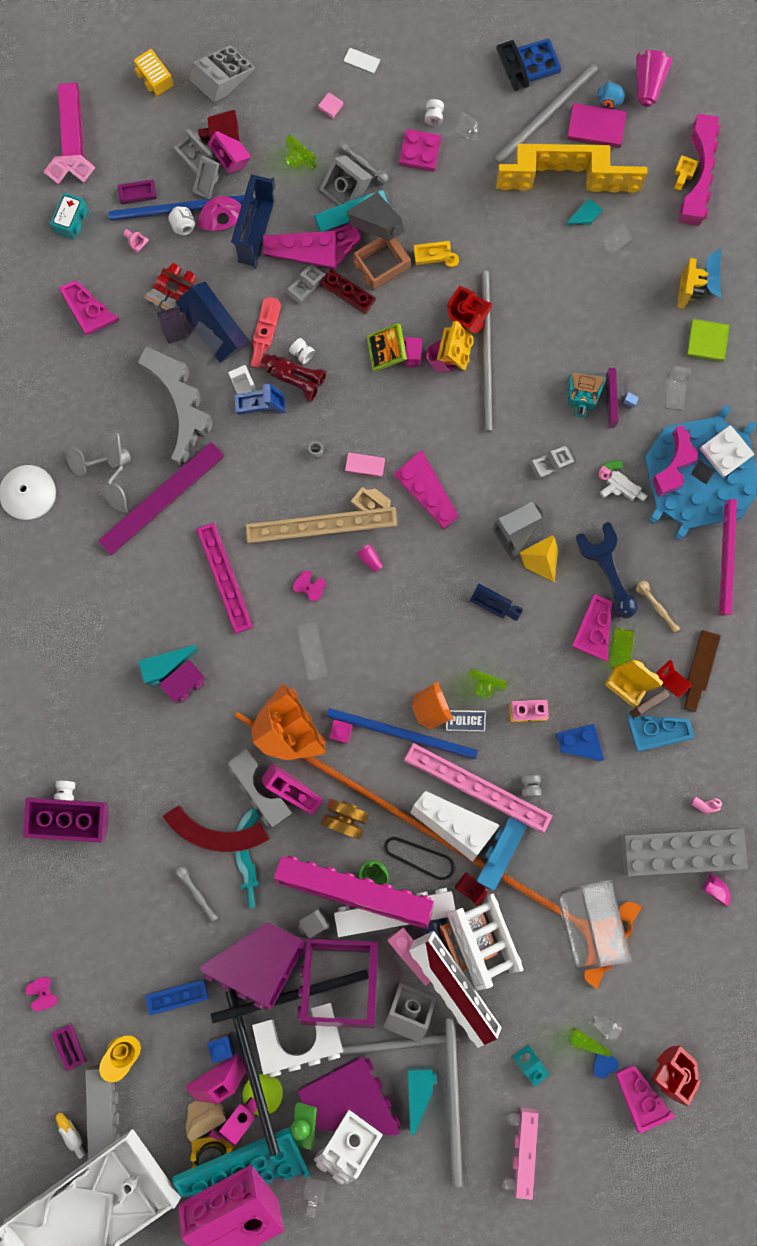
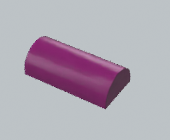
(65, 819)

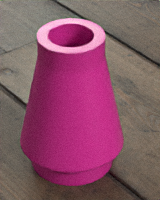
(369, 557)

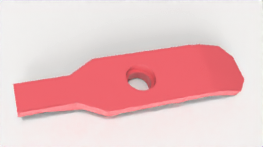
(267, 320)

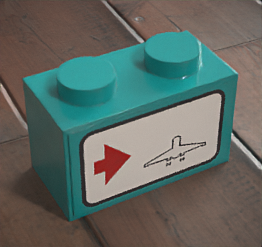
(69, 216)

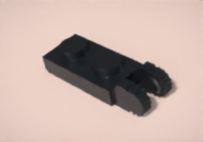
(512, 64)

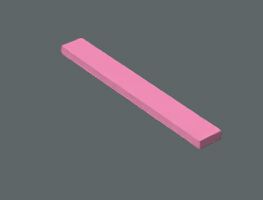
(478, 788)

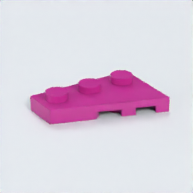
(86, 309)
(594, 629)
(642, 1102)

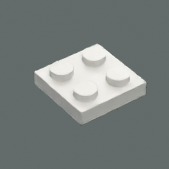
(726, 451)

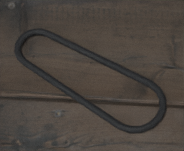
(414, 866)

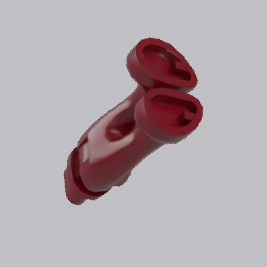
(284, 369)

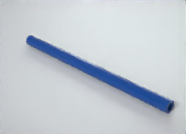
(164, 209)
(402, 733)

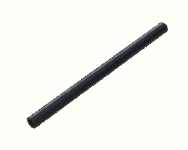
(291, 995)
(253, 1077)

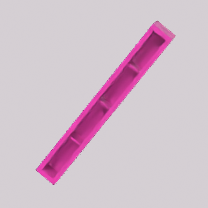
(354, 892)

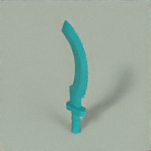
(243, 859)

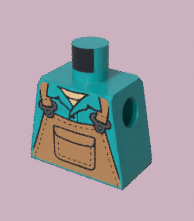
(584, 391)

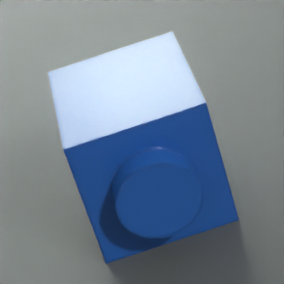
(221, 1047)

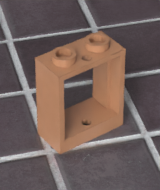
(372, 248)

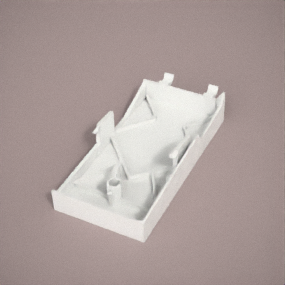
(97, 1202)

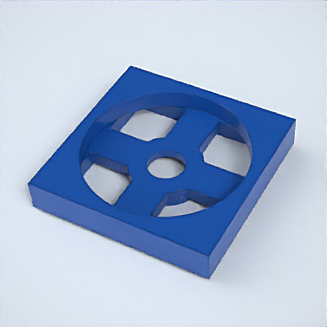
(543, 72)

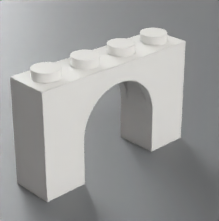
(275, 1059)

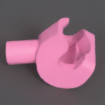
(135, 240)

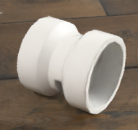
(434, 109)
(302, 351)
(64, 790)

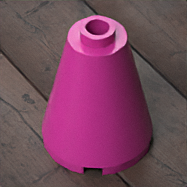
(651, 74)

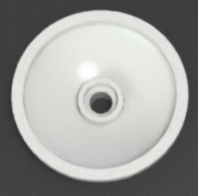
(35, 500)

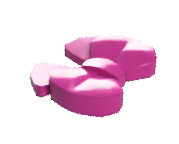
(302, 585)
(41, 987)

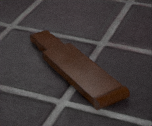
(701, 667)

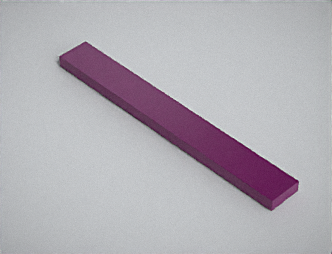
(161, 498)

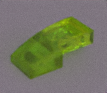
(621, 647)

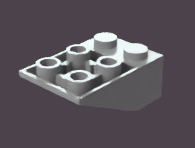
(220, 72)

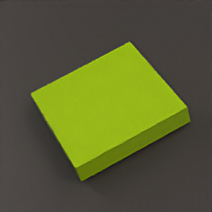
(708, 340)

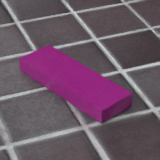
(612, 397)

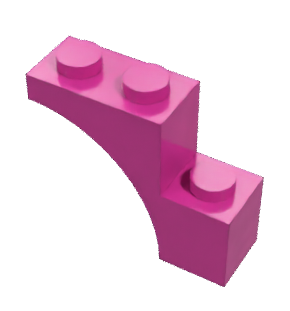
(684, 456)

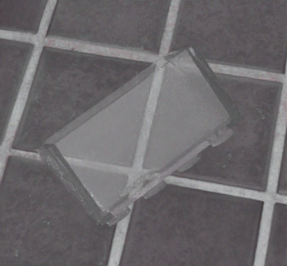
(593, 926)

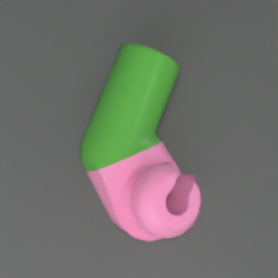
(608, 467)

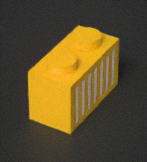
(153, 73)

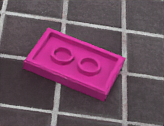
(596, 125)

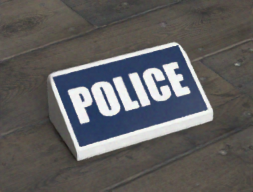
(466, 721)

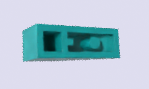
(162, 666)
(420, 1091)

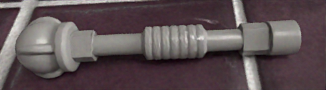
(380, 177)
(182, 873)

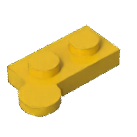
(435, 253)

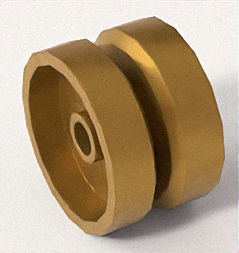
(345, 818)

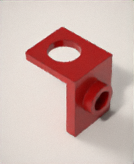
(673, 680)

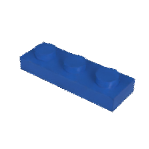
(177, 997)

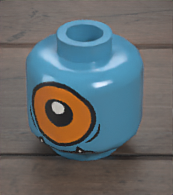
(610, 95)

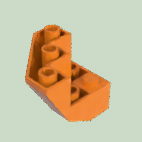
(286, 728)

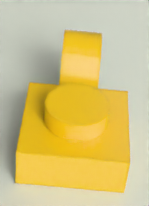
(685, 170)

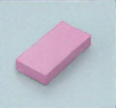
(365, 465)

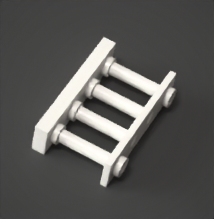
(467, 942)

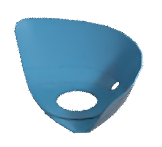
(713, 268)

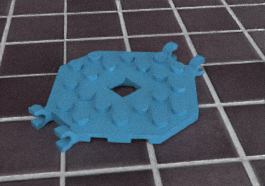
(698, 502)

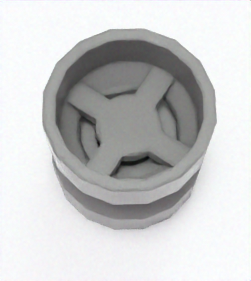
(531, 790)

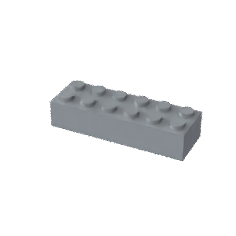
(684, 852)

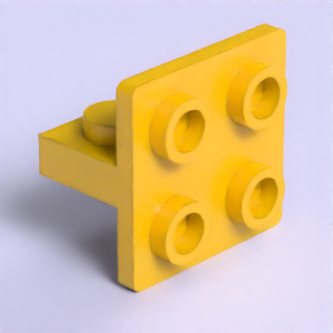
(455, 346)

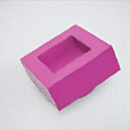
(341, 731)

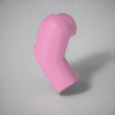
(707, 807)

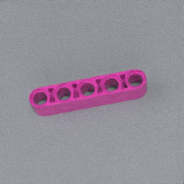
(70, 119)

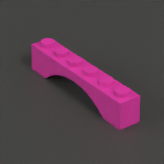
(703, 136)

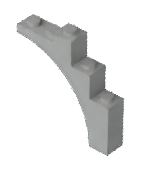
(191, 420)

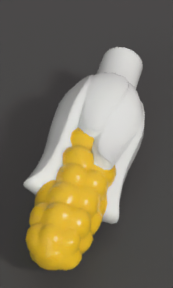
(70, 1135)

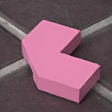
(74, 163)

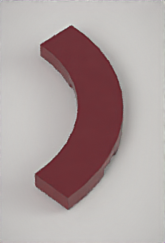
(213, 839)

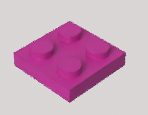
(420, 150)

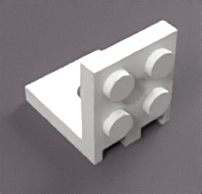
(343, 1159)

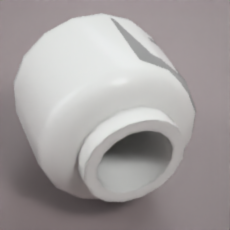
(181, 220)

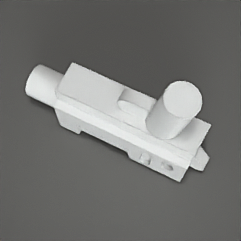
(620, 484)

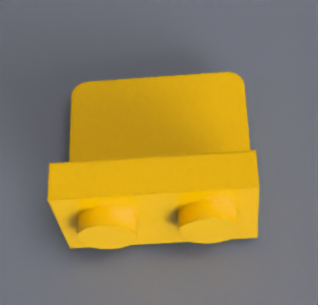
(632, 681)

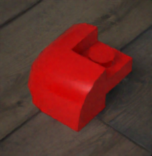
(468, 309)
(677, 1075)

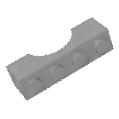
(245, 767)

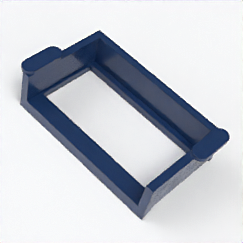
(249, 248)

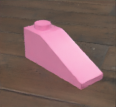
(402, 942)

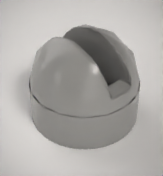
(315, 449)

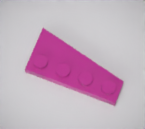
(311, 247)
(425, 487)

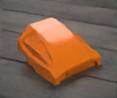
(431, 707)

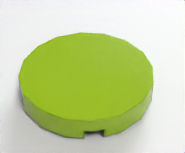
(272, 1091)

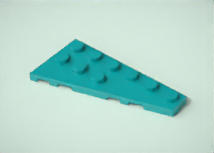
(283, 1165)

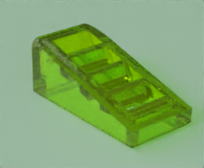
(583, 1041)

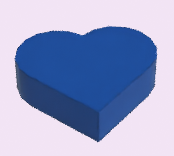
(604, 1065)

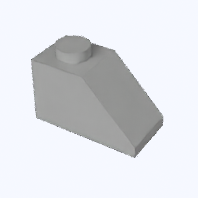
(313, 923)

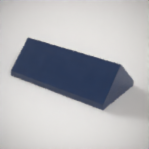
(203, 305)

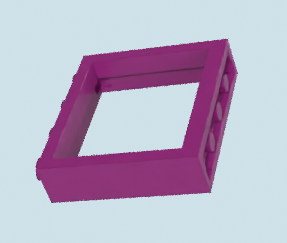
(305, 973)

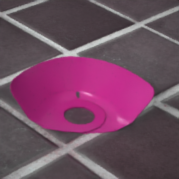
(208, 216)
(438, 365)

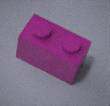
(183, 682)

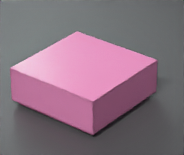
(330, 105)

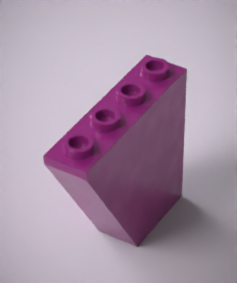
(257, 965)
(352, 1089)

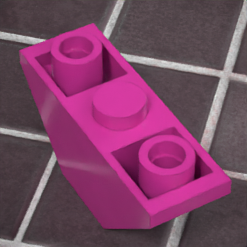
(219, 1081)

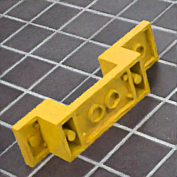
(562, 157)

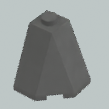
(376, 217)
(517, 527)

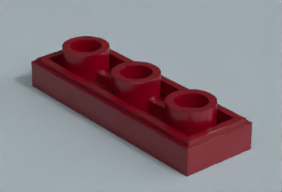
(356, 297)

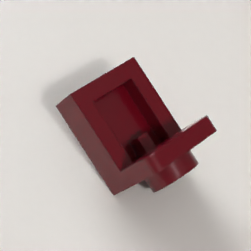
(471, 889)

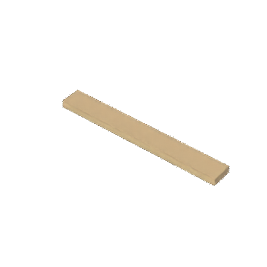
(321, 525)

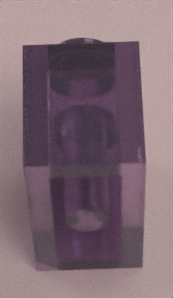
(174, 324)

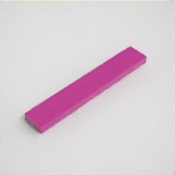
(727, 558)
(224, 578)

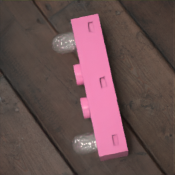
(526, 1153)

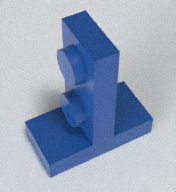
(262, 400)

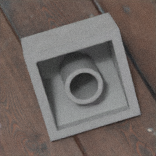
(345, 181)
(410, 1013)

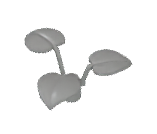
(117, 457)

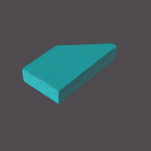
(586, 214)

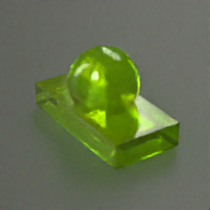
(299, 154)
(486, 683)

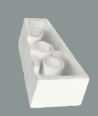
(454, 824)

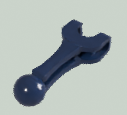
(624, 604)

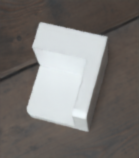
(242, 380)

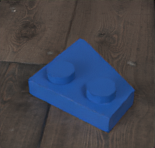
(581, 742)

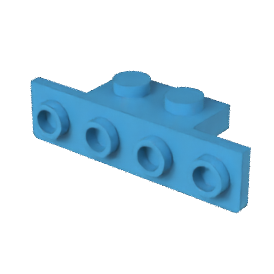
(501, 853)

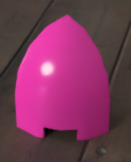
(717, 889)

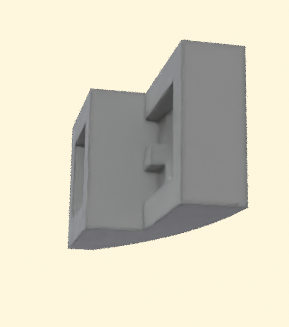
(306, 284)
(552, 462)

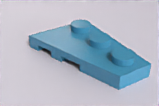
(657, 732)

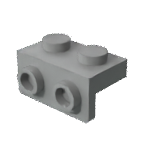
(192, 149)

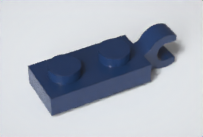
(495, 603)

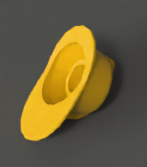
(119, 1058)

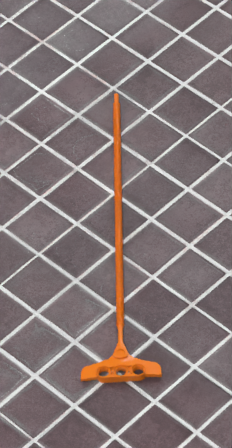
(628, 910)

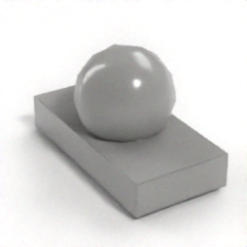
(206, 177)

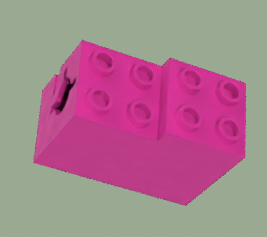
(232, 1212)

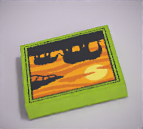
(386, 347)

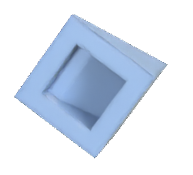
(630, 400)

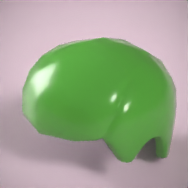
(375, 871)

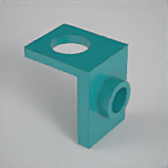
(533, 1068)

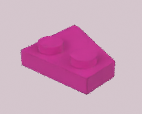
(346, 240)

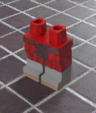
(169, 288)

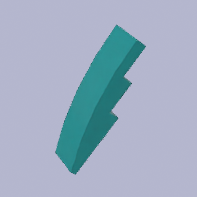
(338, 215)

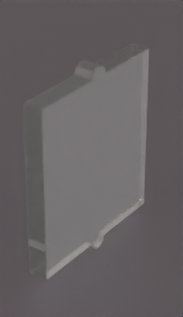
(203, 344)

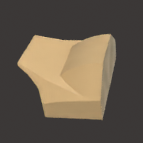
(370, 500)
(203, 1118)

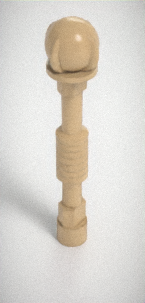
(643, 588)

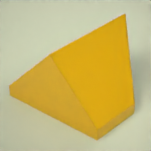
(542, 558)

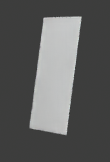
(361, 60)

